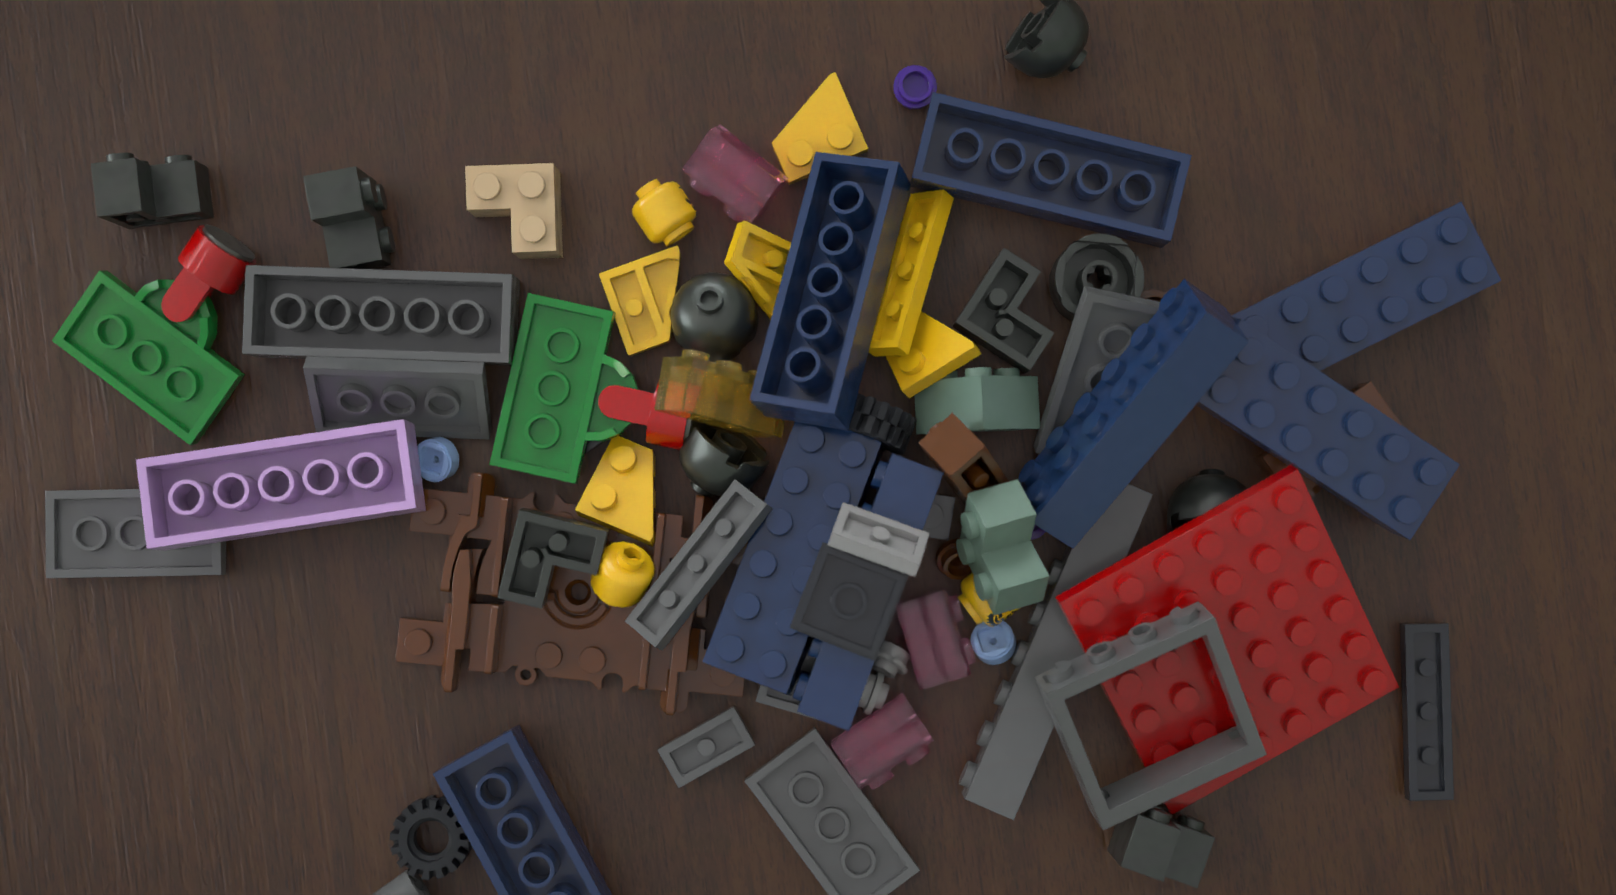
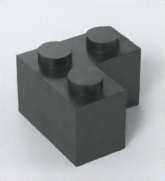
(151, 195)
(351, 217)
(993, 314)
(539, 545)
(1162, 846)

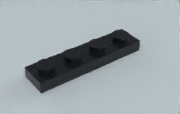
(1426, 711)

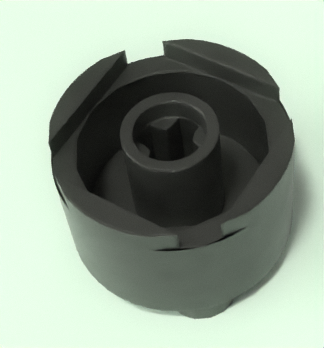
(1097, 253)

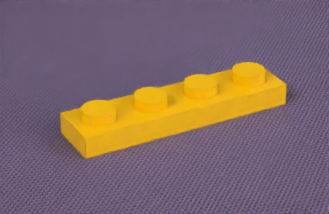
(910, 272)

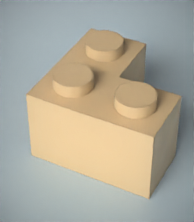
(526, 194)

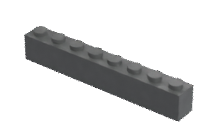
(1022, 722)

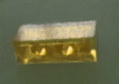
(713, 395)

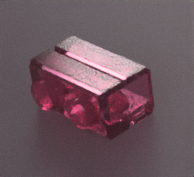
(734, 175)
(934, 639)
(882, 743)

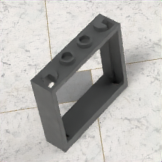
(1175, 773)

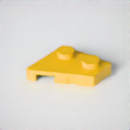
(819, 126)
(758, 262)
(643, 299)
(932, 356)
(623, 491)

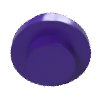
(914, 86)

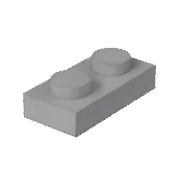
(878, 539)

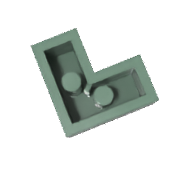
(981, 401)
(1000, 549)

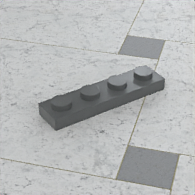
(698, 565)

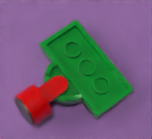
(161, 339)
(571, 393)

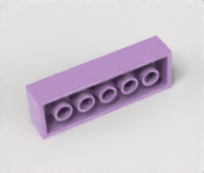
(280, 485)

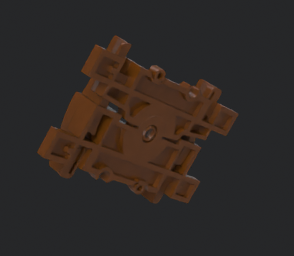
(568, 634)

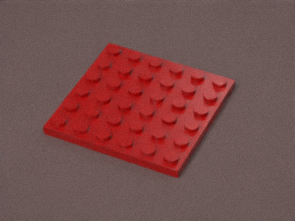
(1281, 611)

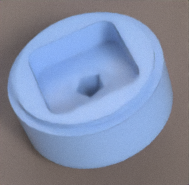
(437, 459)
(993, 644)

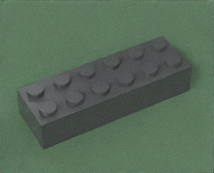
(380, 314)

